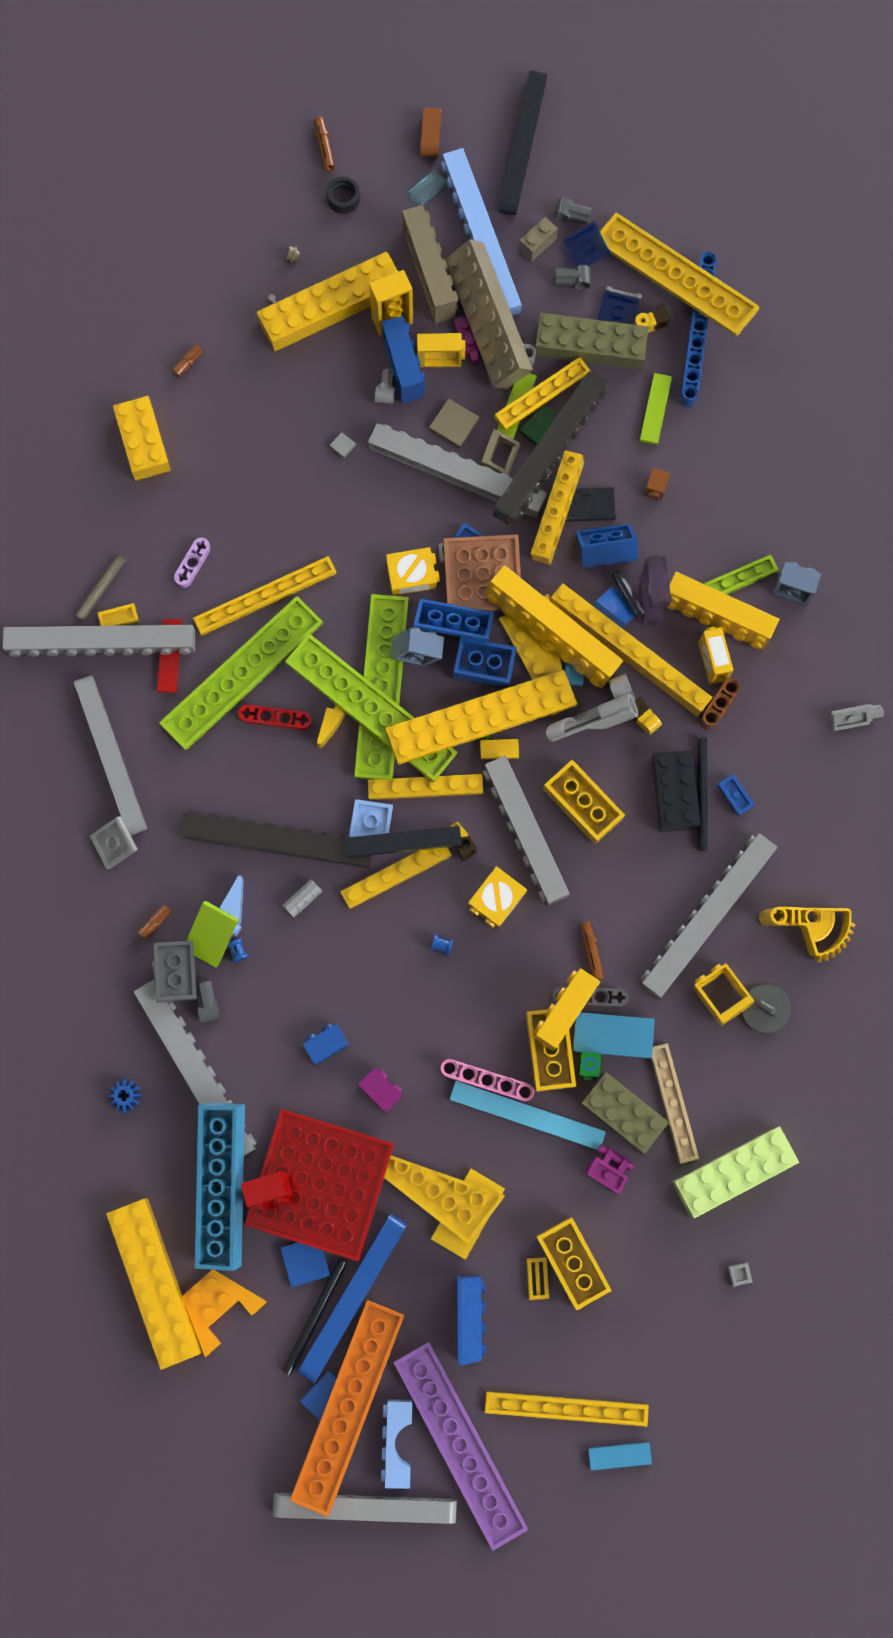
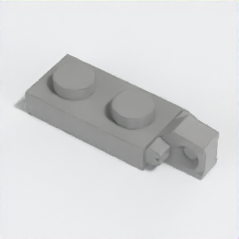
(855, 716)

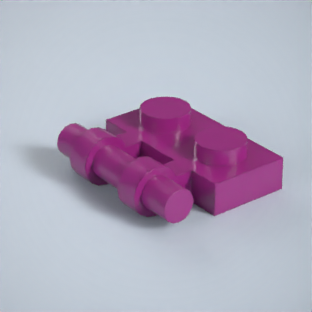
(606, 1174)

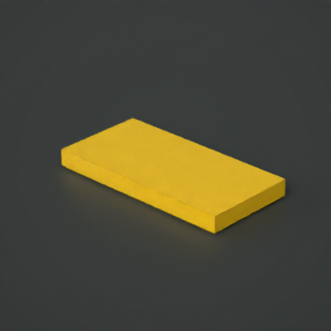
(450, 1240)

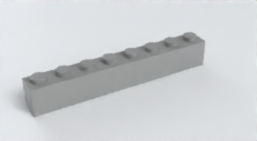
(526, 830)

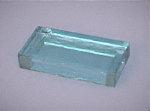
(427, 188)

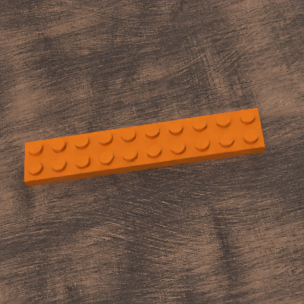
(347, 1408)

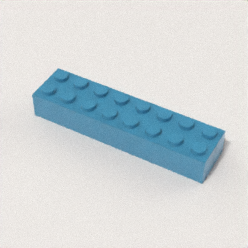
(219, 1186)

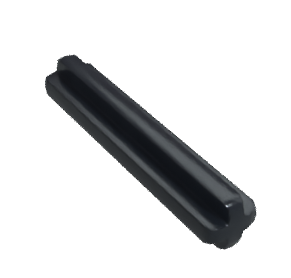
(627, 593)

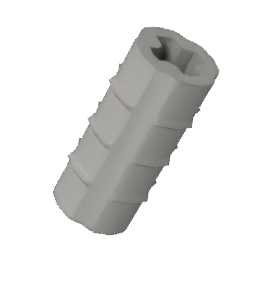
(302, 898)

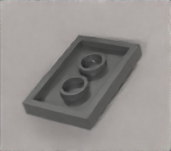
(174, 971)

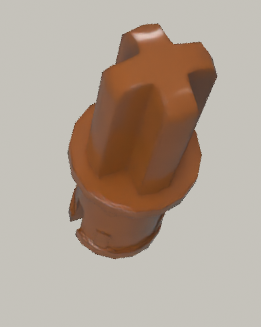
(187, 361)
(154, 922)

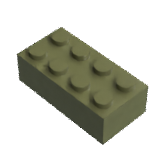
(624, 1113)

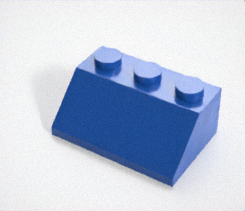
(607, 545)

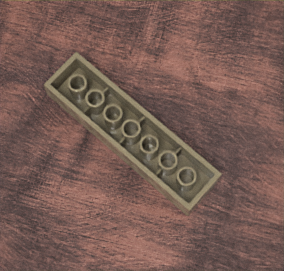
(488, 314)

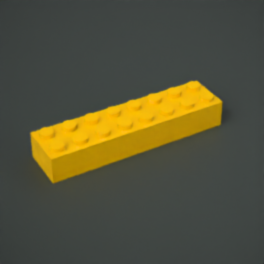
(323, 303)
(552, 627)
(154, 1283)

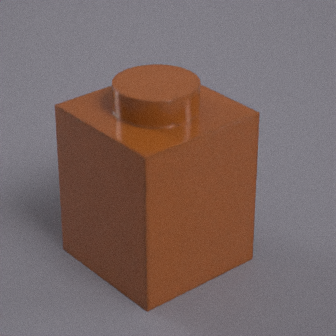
(657, 484)

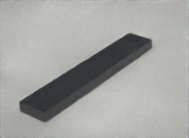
(402, 841)

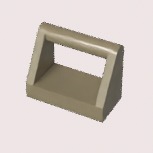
(498, 436)

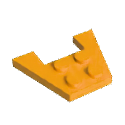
(210, 1300)

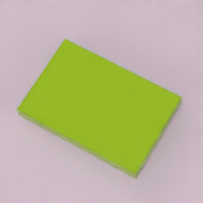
(212, 933)

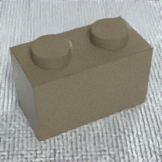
(538, 239)

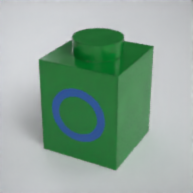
(589, 1065)

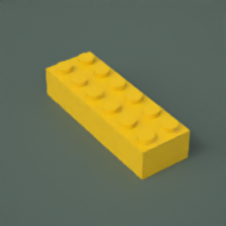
(721, 611)

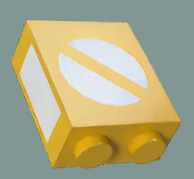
(412, 571)
(715, 655)
(496, 898)

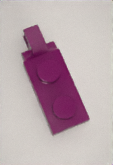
(471, 349)

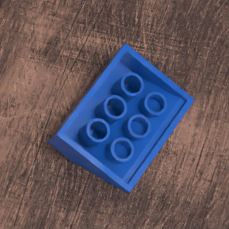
(469, 1324)

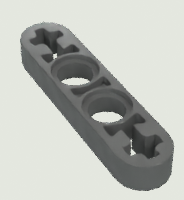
(592, 1002)

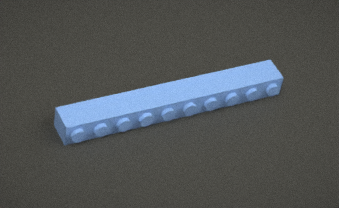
(477, 221)

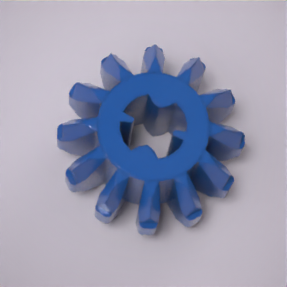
(121, 1103)

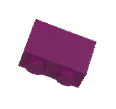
(380, 1089)

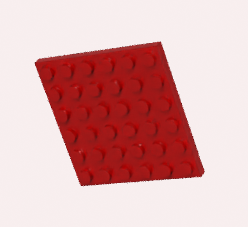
(332, 1182)

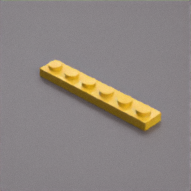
(541, 394)
(423, 787)
(393, 875)

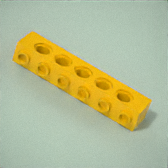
(557, 507)

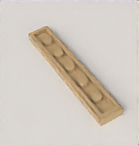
(673, 1104)

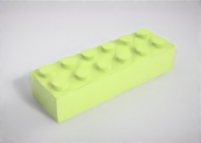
(735, 1172)

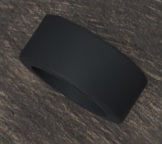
(343, 182)

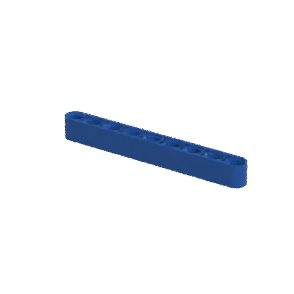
(699, 338)
(352, 1298)

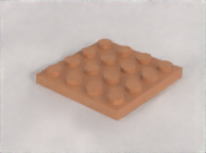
(474, 563)

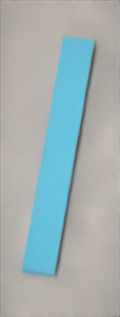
(527, 1115)

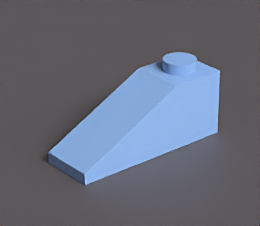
(233, 903)

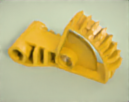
(812, 931)

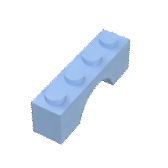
(397, 1470)

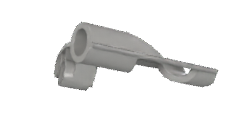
(611, 713)

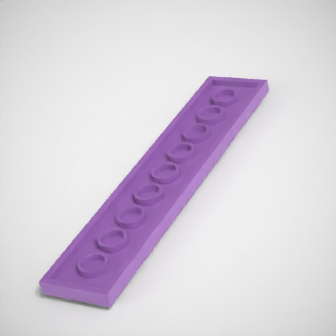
(461, 1446)

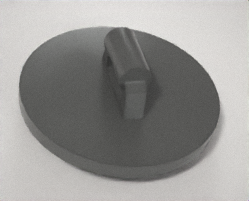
(769, 1011)

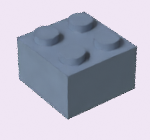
(796, 583)
(417, 647)

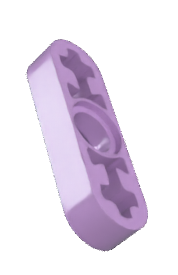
(190, 576)

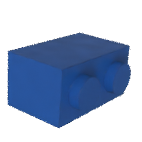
(325, 1044)

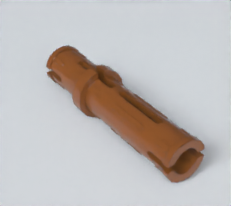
(322, 137)
(589, 942)

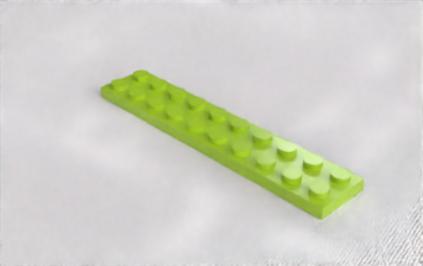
(386, 620)
(241, 673)
(358, 698)

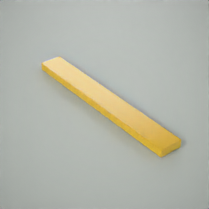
(264, 595)
(566, 1408)

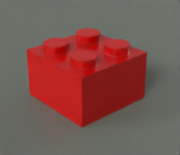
(266, 1190)

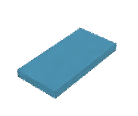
(614, 1035)

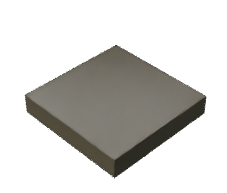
(454, 423)

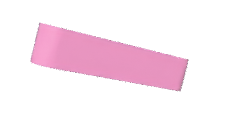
(497, 1079)

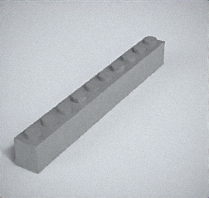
(446, 465)
(99, 639)
(708, 916)
(184, 1053)

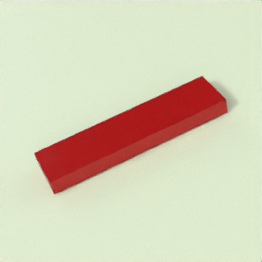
(169, 666)

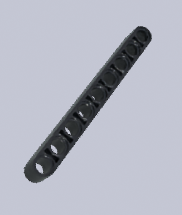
(523, 142)

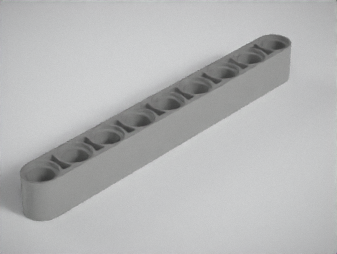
(110, 755)
(373, 1509)

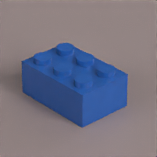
(484, 662)

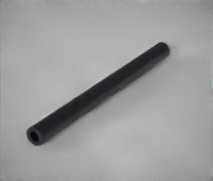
(702, 795)
(314, 1317)

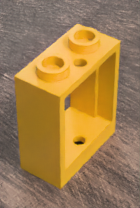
(440, 349)
(735, 1010)

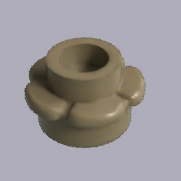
(292, 254)

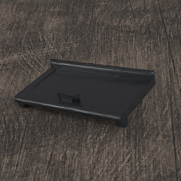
(594, 507)

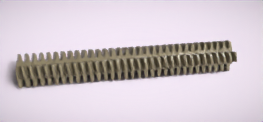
(101, 584)

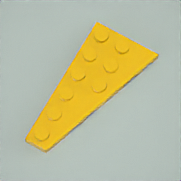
(532, 652)
(449, 1200)

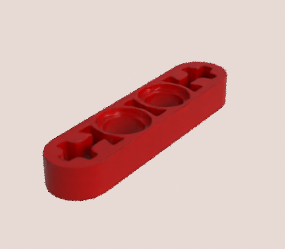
(275, 715)

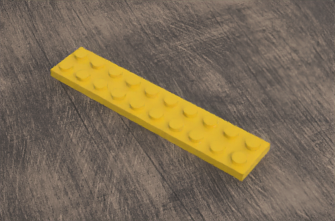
(678, 275)
(480, 717)

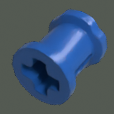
(442, 945)
(240, 955)

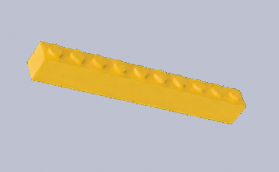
(631, 651)

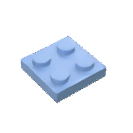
(370, 818)

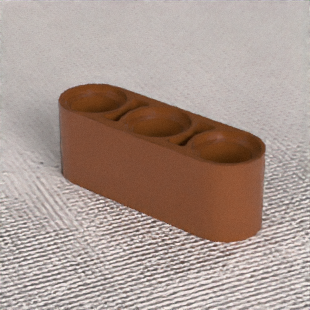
(431, 132)
(723, 696)

